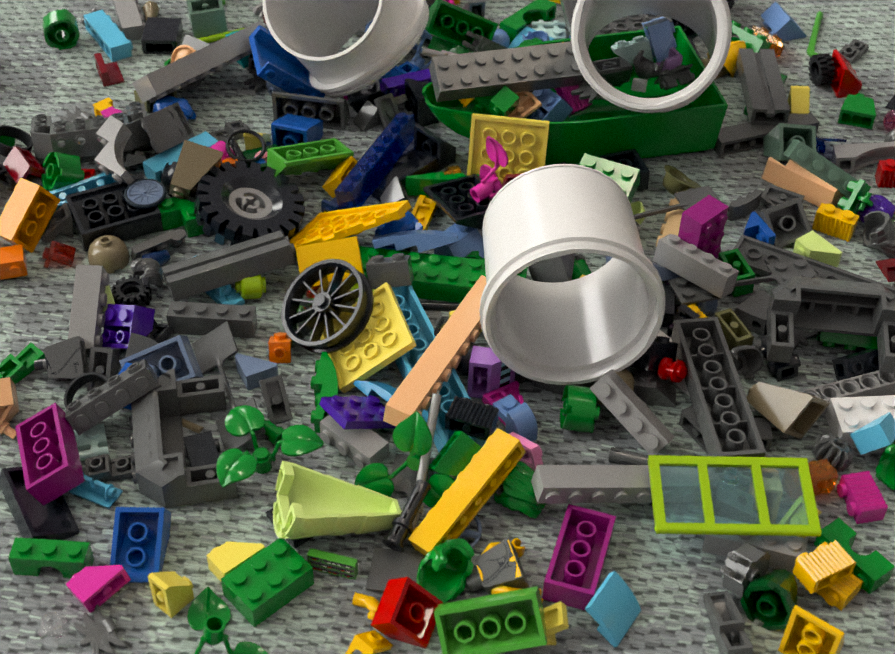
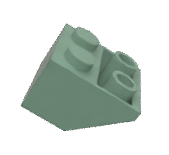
(206, 17)

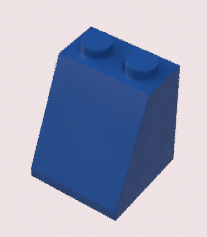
(296, 129)

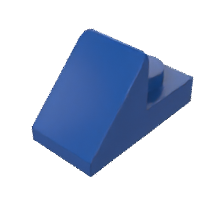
(758, 229)

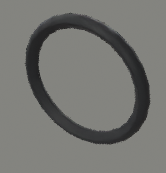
(250, 132)

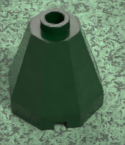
(771, 599)

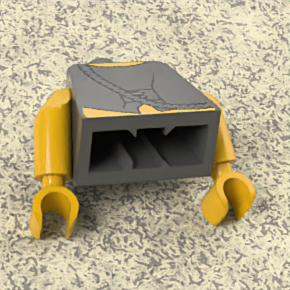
(500, 568)

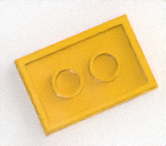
(343, 249)

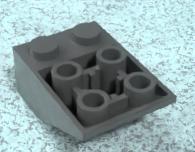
(167, 127)

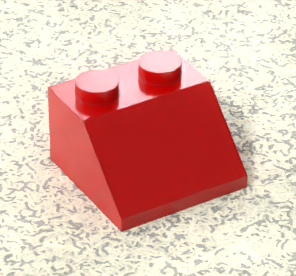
(845, 77)
(406, 612)

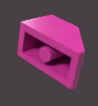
(97, 584)

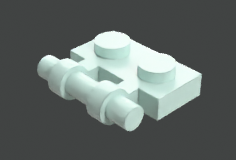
(553, 29)
(93, 440)

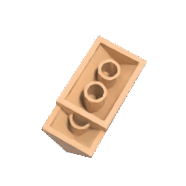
(799, 180)

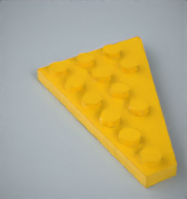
(348, 222)

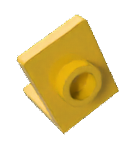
(369, 643)

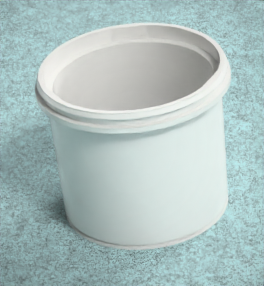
(576, 326)

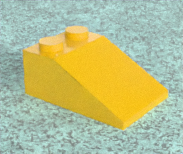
(810, 635)

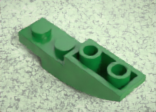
(324, 385)

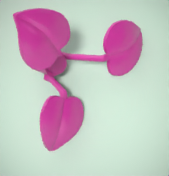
(489, 179)

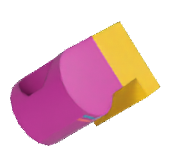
(105, 108)

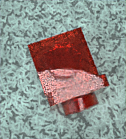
(59, 253)

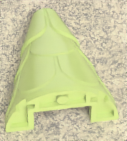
(324, 505)

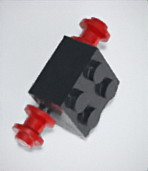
(662, 357)

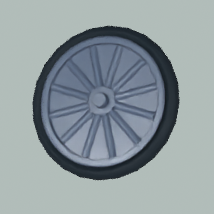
(145, 193)

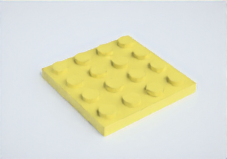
(521, 138)
(377, 346)

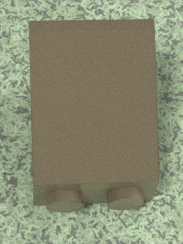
(192, 164)
(785, 408)

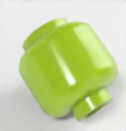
(251, 287)

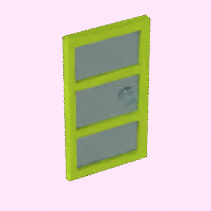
(732, 496)

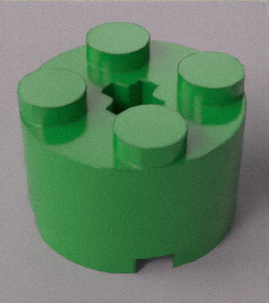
(61, 29)
(61, 170)
(578, 409)

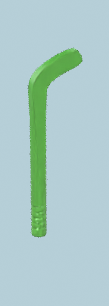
(811, 46)

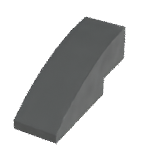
(727, 624)

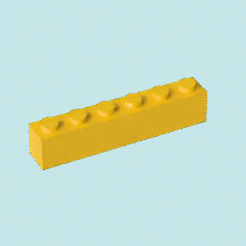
(468, 492)

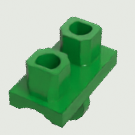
(859, 198)

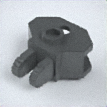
(743, 567)

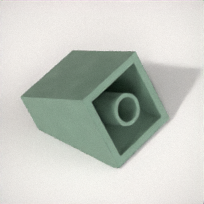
(782, 135)

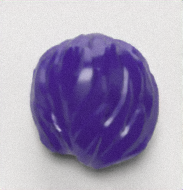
(881, 204)

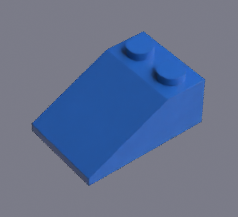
(140, 540)

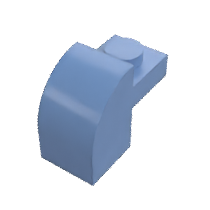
(517, 417)

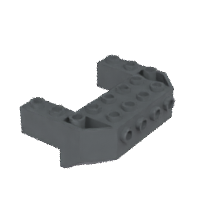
(46, 136)
(833, 308)
(160, 442)

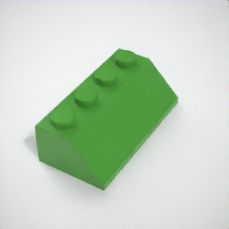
(307, 156)
(492, 623)

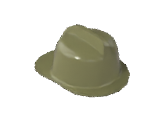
(677, 181)

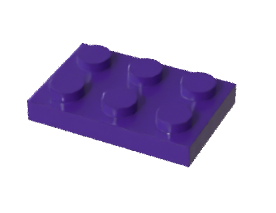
(356, 411)

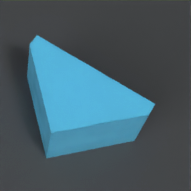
(875, 434)

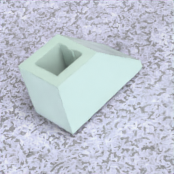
(630, 49)

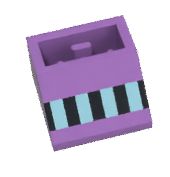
(487, 372)

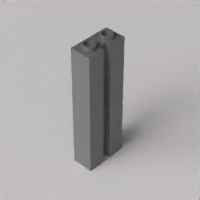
(762, 87)
(228, 265)

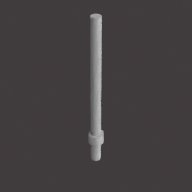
(425, 459)

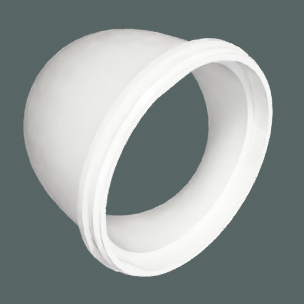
(706, 17)
(320, 28)

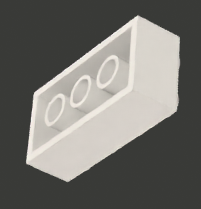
(851, 413)

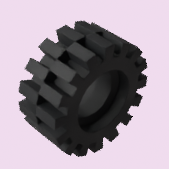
(821, 69)
(130, 285)

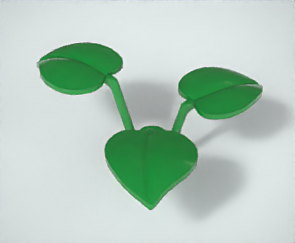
(412, 436)
(236, 466)
(211, 615)

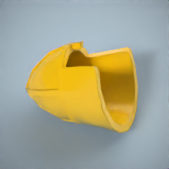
(730, 62)

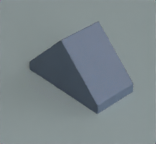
(254, 369)

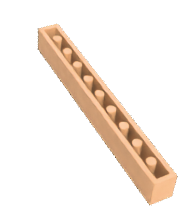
(438, 359)

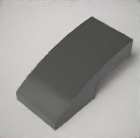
(230, 127)

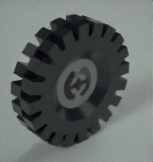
(247, 203)

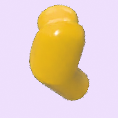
(366, 602)

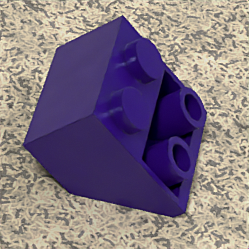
(124, 320)

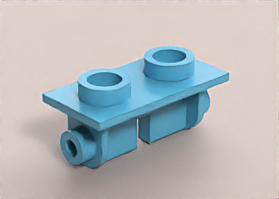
(97, 492)

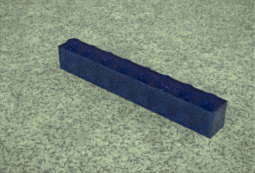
(376, 162)

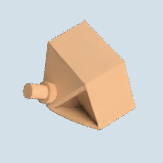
(8, 406)

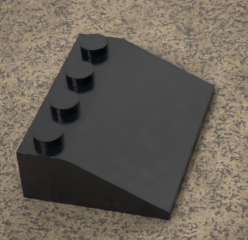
(457, 202)
(106, 212)

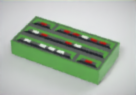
(333, 563)

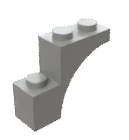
(114, 137)

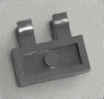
(388, 107)

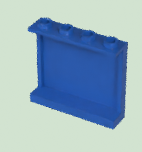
(279, 66)

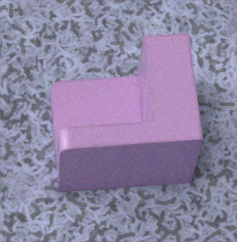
(674, 60)

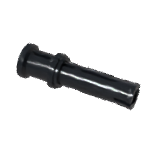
(403, 524)

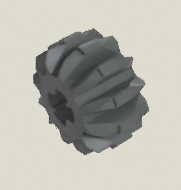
(835, 451)

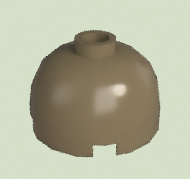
(108, 252)

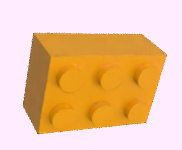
(27, 214)

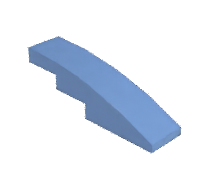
(423, 239)

